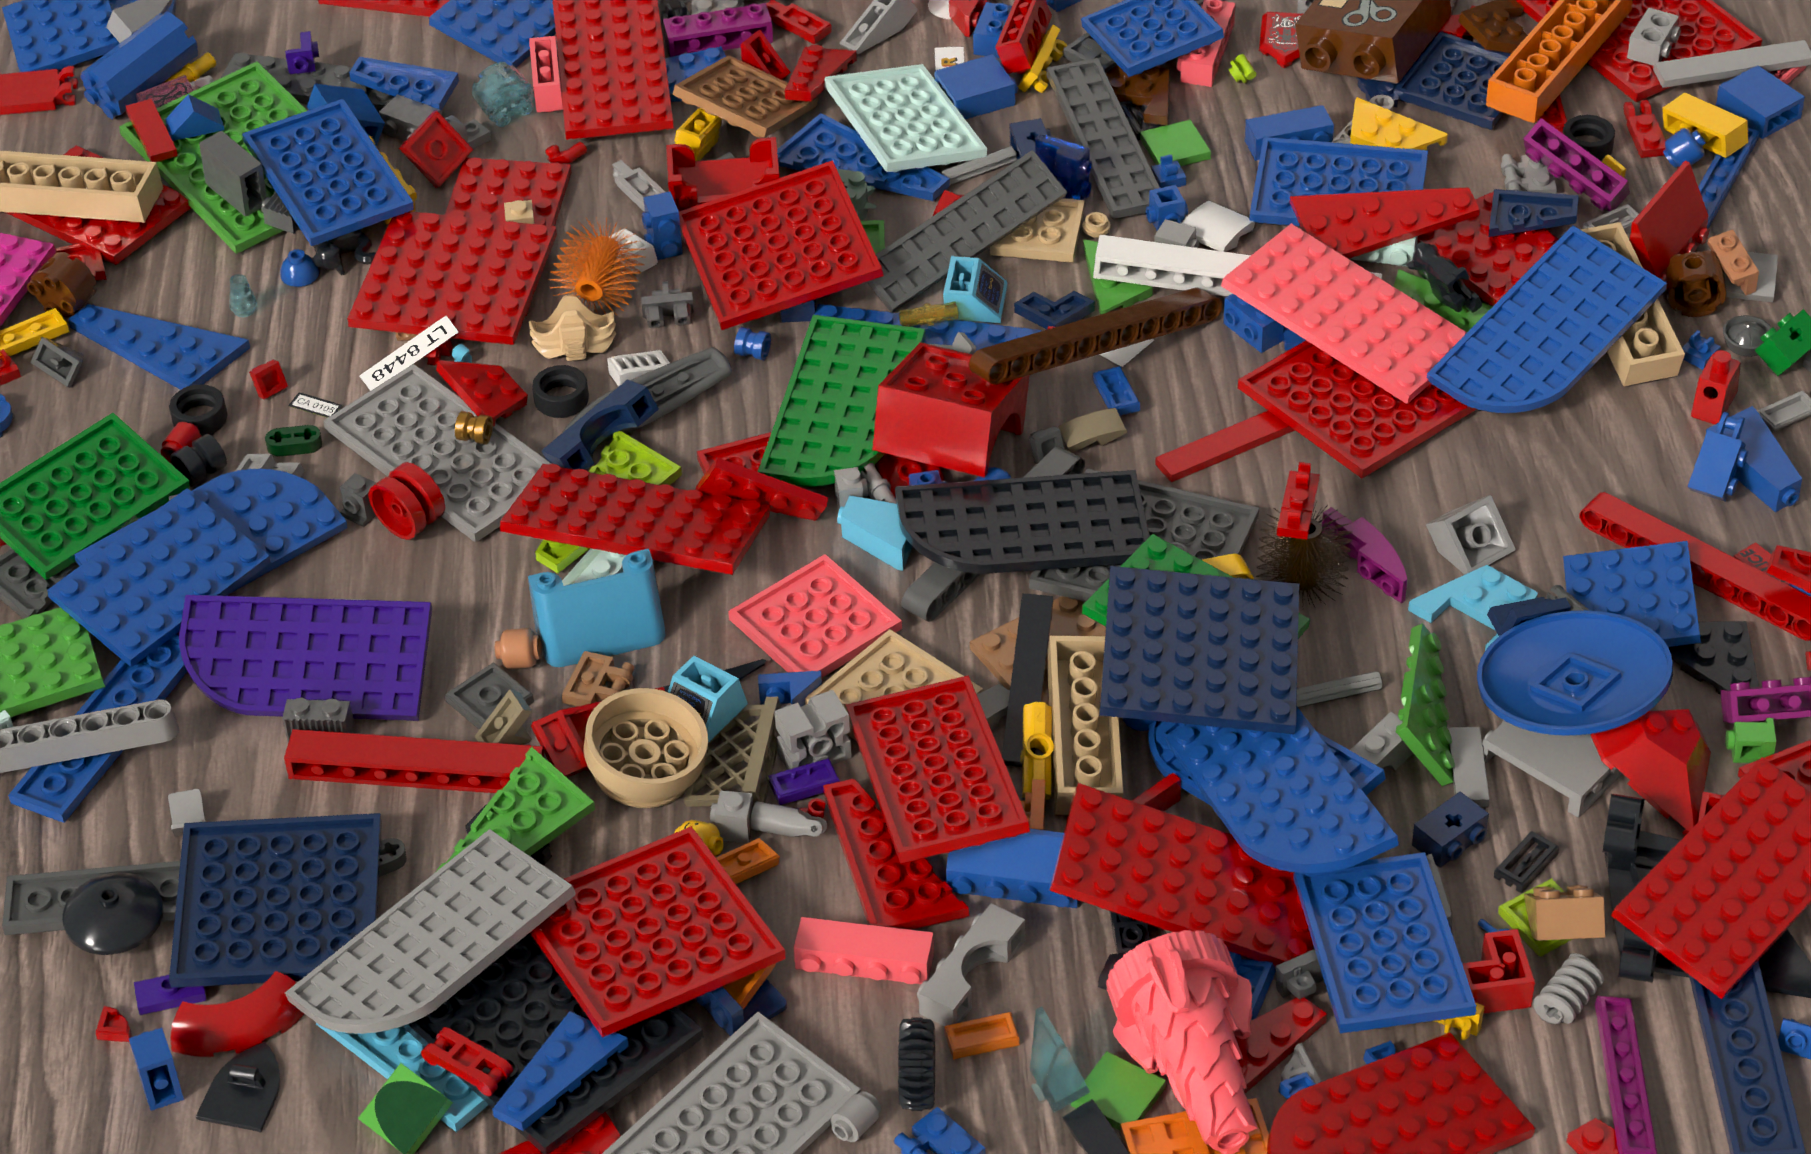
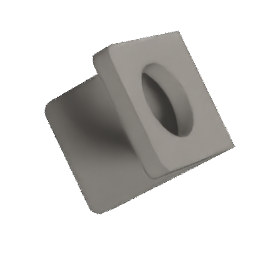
(185, 808)

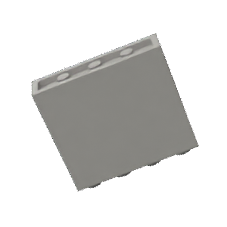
(1560, 761)

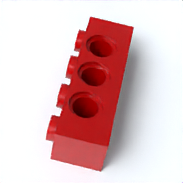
(1023, 34)

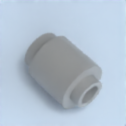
(855, 1116)

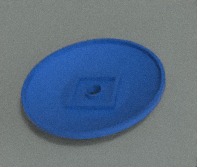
(1575, 672)

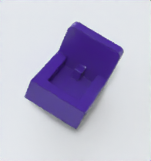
(303, 59)

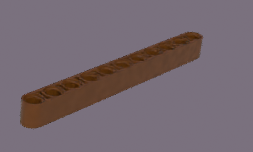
(1094, 335)

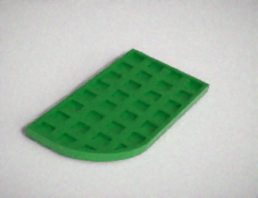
(833, 399)

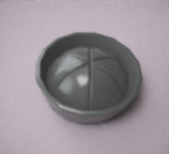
(1744, 333)

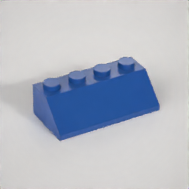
(1010, 869)

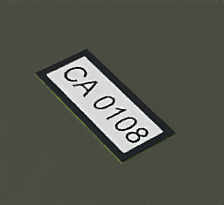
(314, 405)

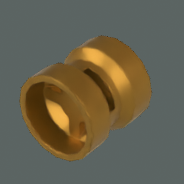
(473, 427)

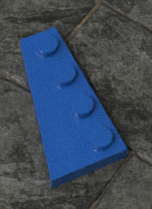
(556, 1068)

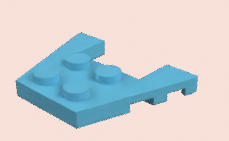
(1472, 595)

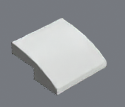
(1218, 226)

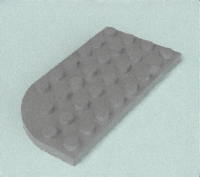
(432, 940)

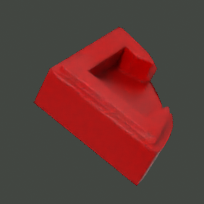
(112, 1026)

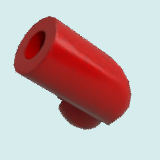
(567, 156)

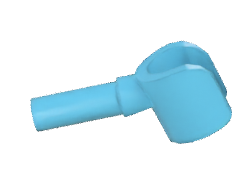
(461, 354)

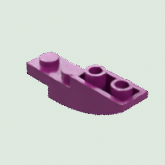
(1374, 554)

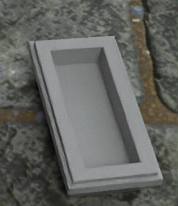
(1786, 411)

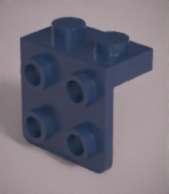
(730, 1014)

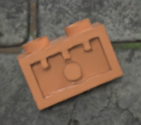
(1735, 261)

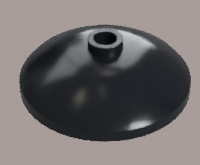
(113, 913)

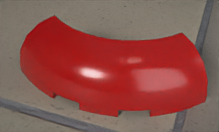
(235, 1024)

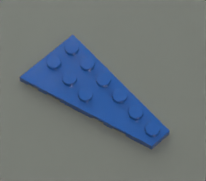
(163, 348)

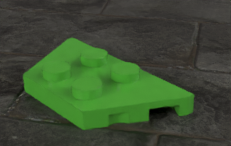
(1111, 293)

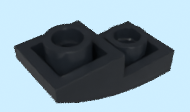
(1127, 932)
(1093, 1130)

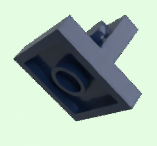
(1512, 614)

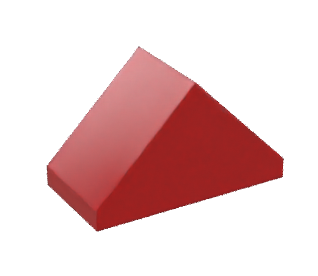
(761, 55)

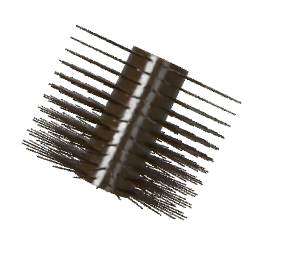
(1305, 556)

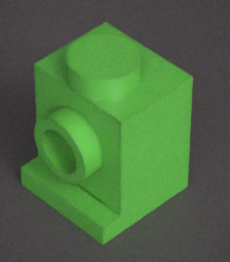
(1751, 740)

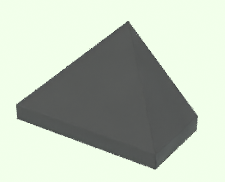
(57, 361)

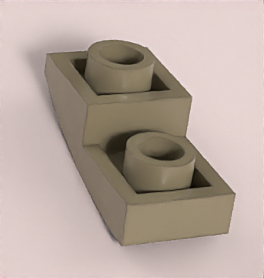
(1092, 427)

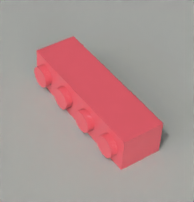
(863, 950)

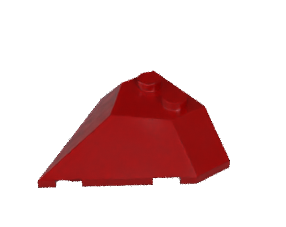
(1662, 759)

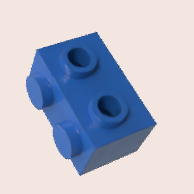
(989, 28)
(662, 225)
(1252, 324)

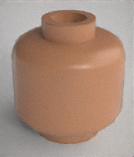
(518, 648)

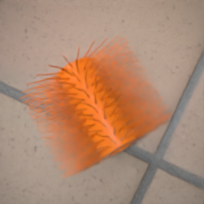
(597, 267)

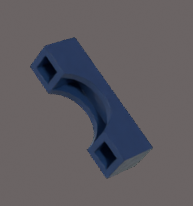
(621, 409)

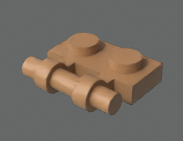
(590, 676)

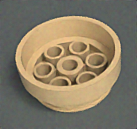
(645, 746)

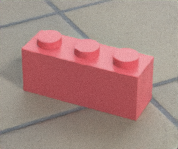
(545, 74)

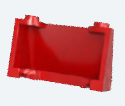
(704, 181)

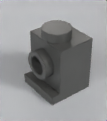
(356, 500)

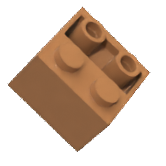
(1565, 914)

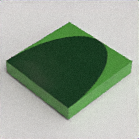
(405, 1110)

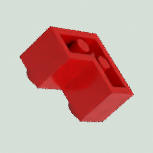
(1503, 976)

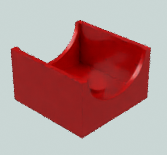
(944, 412)

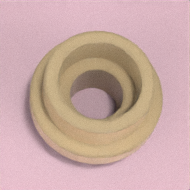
(1096, 224)

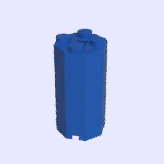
(139, 64)

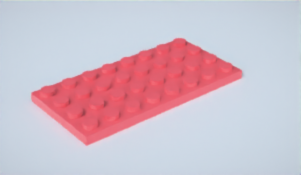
(1345, 311)

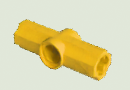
(1037, 734)

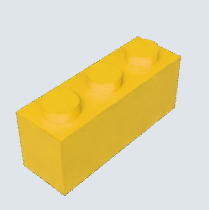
(1719, 128)

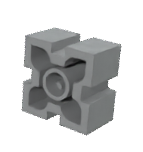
(813, 731)

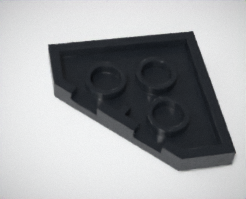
(1721, 656)

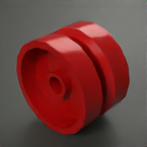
(407, 500)

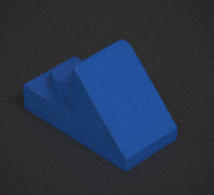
(789, 687)

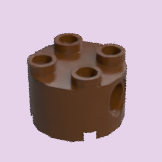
(1695, 283)
(62, 284)

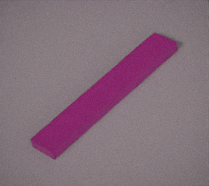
(1625, 1076)

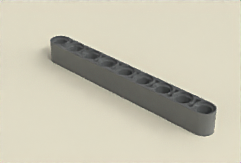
(942, 585)

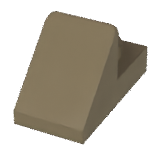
(507, 721)

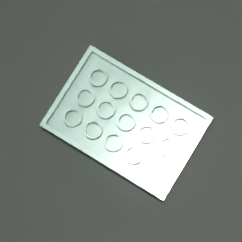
(905, 118)

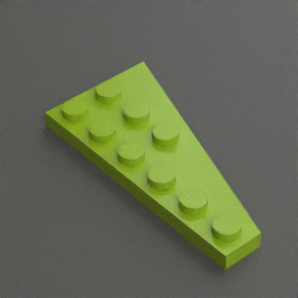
(626, 460)

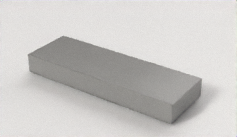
(1469, 768)

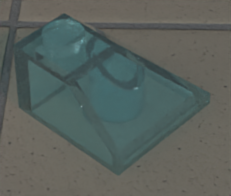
(1053, 1066)

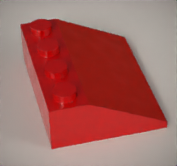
(1670, 223)

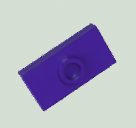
(802, 781)
(157, 995)

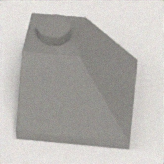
(1471, 535)

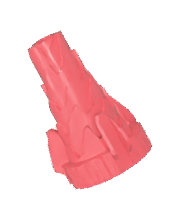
(1181, 1015)

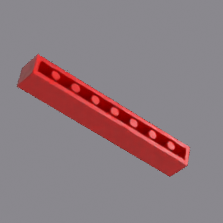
(402, 761)

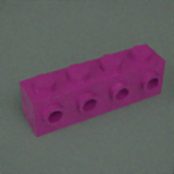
(716, 29)
(1576, 165)
(1769, 701)

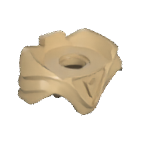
(572, 331)

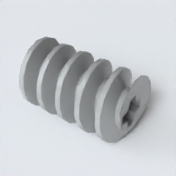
(1568, 990)

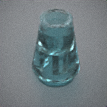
(241, 297)

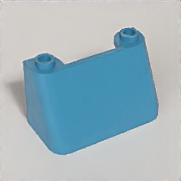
(598, 614)

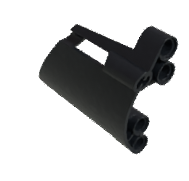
(1629, 858)

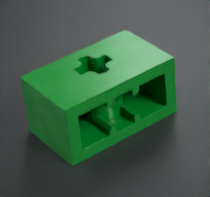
(1787, 344)

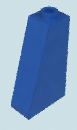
(1767, 467)

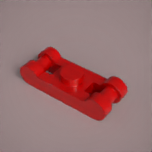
(467, 1060)

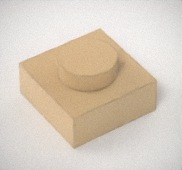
(519, 211)

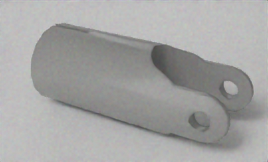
(785, 821)

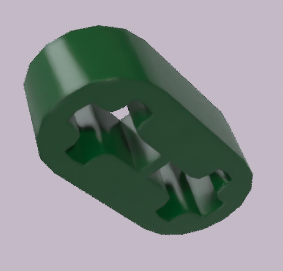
(293, 440)

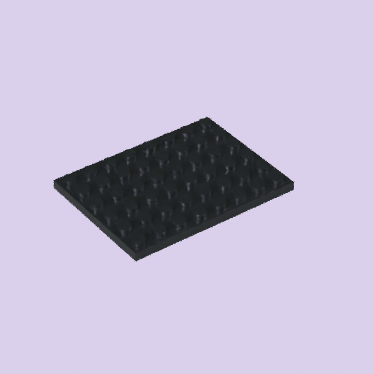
(517, 1008)

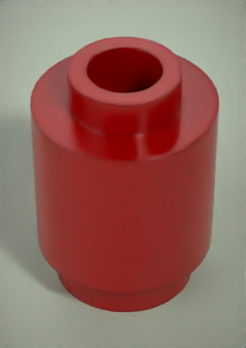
(180, 436)

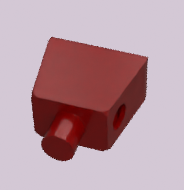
(1723, 375)

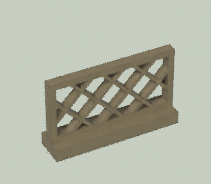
(758, 755)

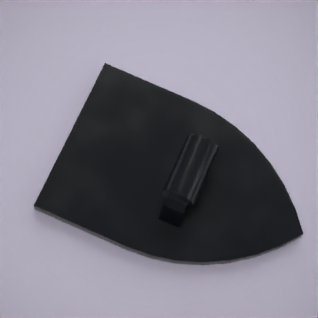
(243, 1090)

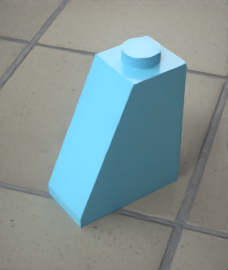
(876, 529)

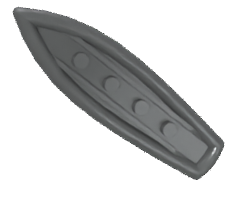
(676, 383)

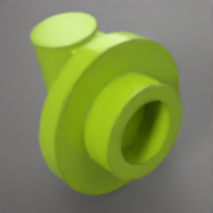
(1242, 69)

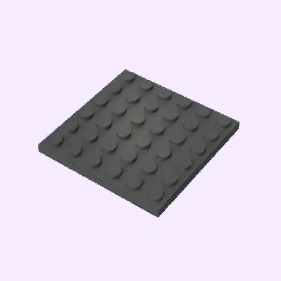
(1186, 519)

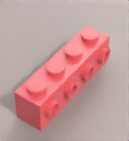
(1202, 64)

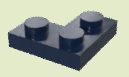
(1049, 313)

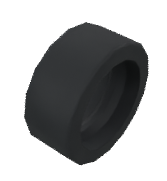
(1591, 126)
(199, 396)
(560, 405)

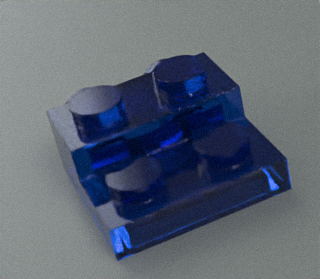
(1068, 164)

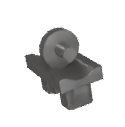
(667, 303)

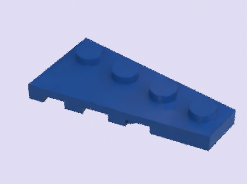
(411, 81)

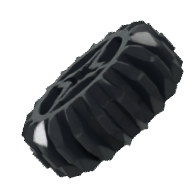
(916, 1064)

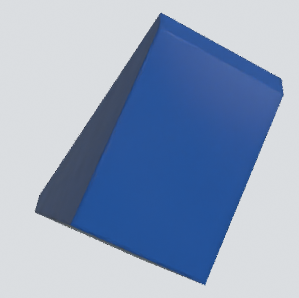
(193, 119)

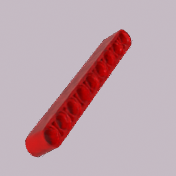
(1709, 566)

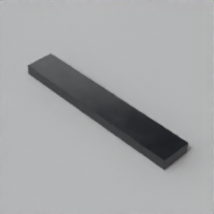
(1027, 670)

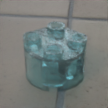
(503, 93)

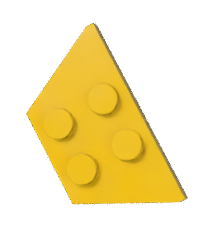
(1385, 128)

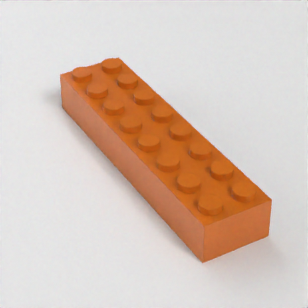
(1553, 55)

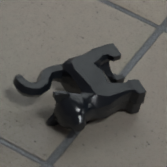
(329, 252)
(1444, 278)

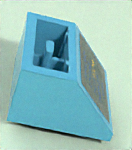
(975, 289)
(710, 692)

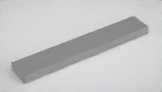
(1732, 63)

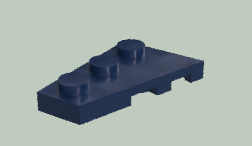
(1529, 211)

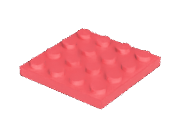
(814, 618)

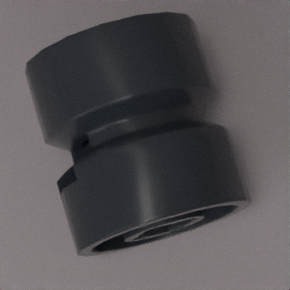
(201, 458)

